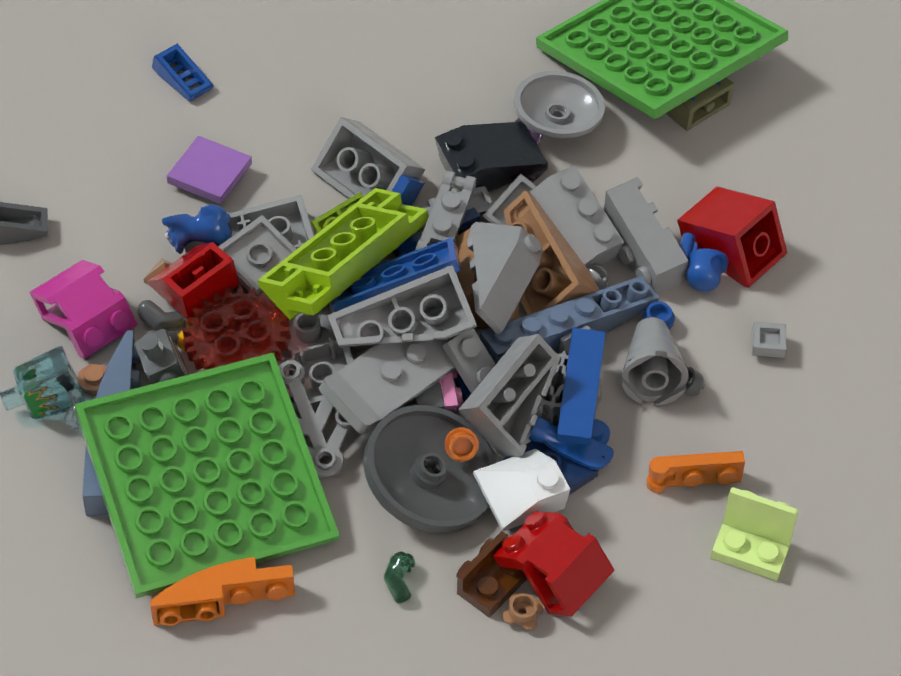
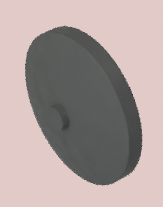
(416, 476)

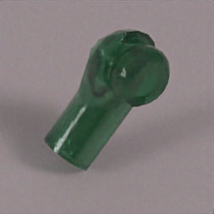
(397, 567)

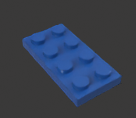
(399, 272)

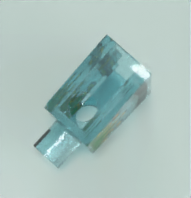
(43, 385)

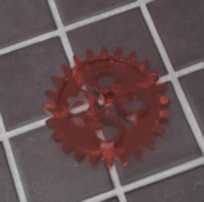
(235, 329)

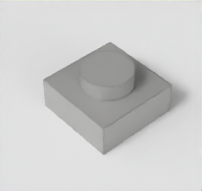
(769, 339)

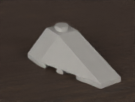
(503, 266)
(416, 311)

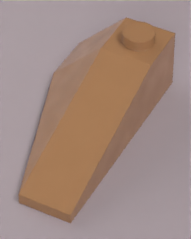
(560, 272)

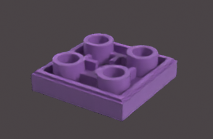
(209, 169)

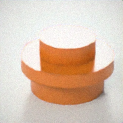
(461, 444)

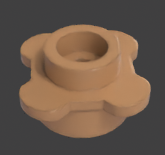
(523, 602)

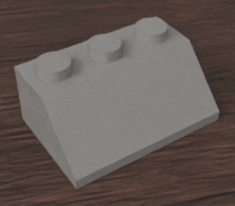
(362, 160)
(578, 216)

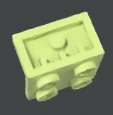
(755, 533)

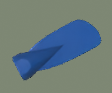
(592, 457)

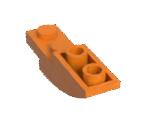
(206, 591)

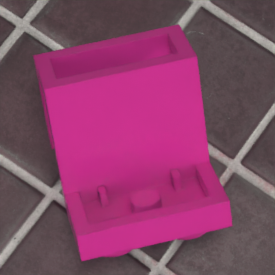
(84, 307)

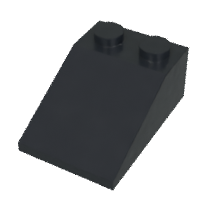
(490, 153)

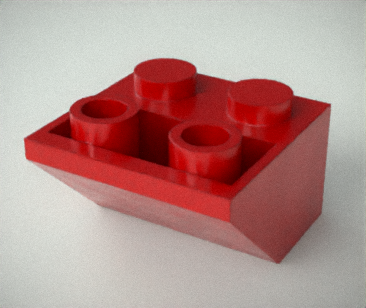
(195, 278)

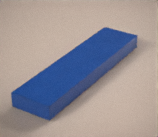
(581, 386)

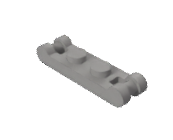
(448, 209)

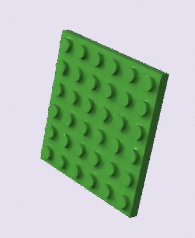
(661, 49)
(205, 472)

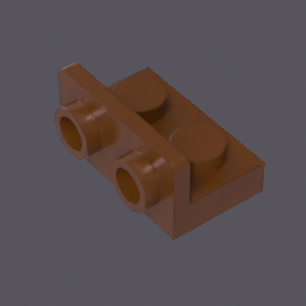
(484, 582)

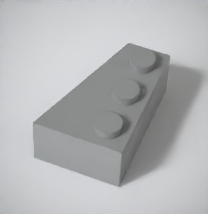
(646, 246)
(510, 394)

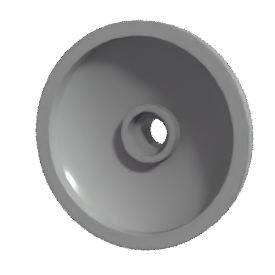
(559, 104)

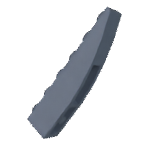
(598, 310)
(117, 378)

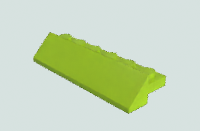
(341, 253)

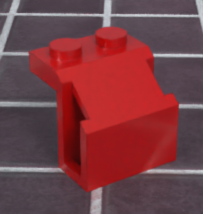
(556, 561)

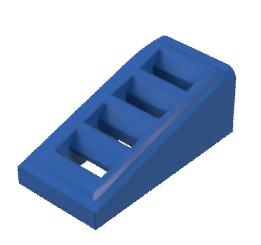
(175, 54)

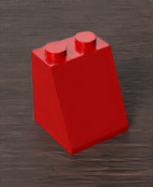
(741, 228)

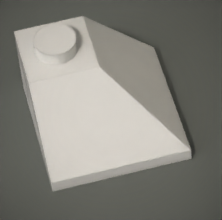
(522, 487)

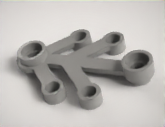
(314, 423)

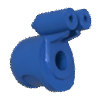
(704, 264)

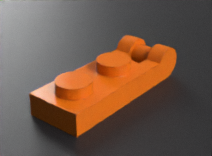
(695, 470)

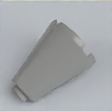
(654, 365)

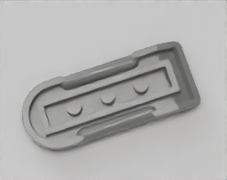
(385, 380)

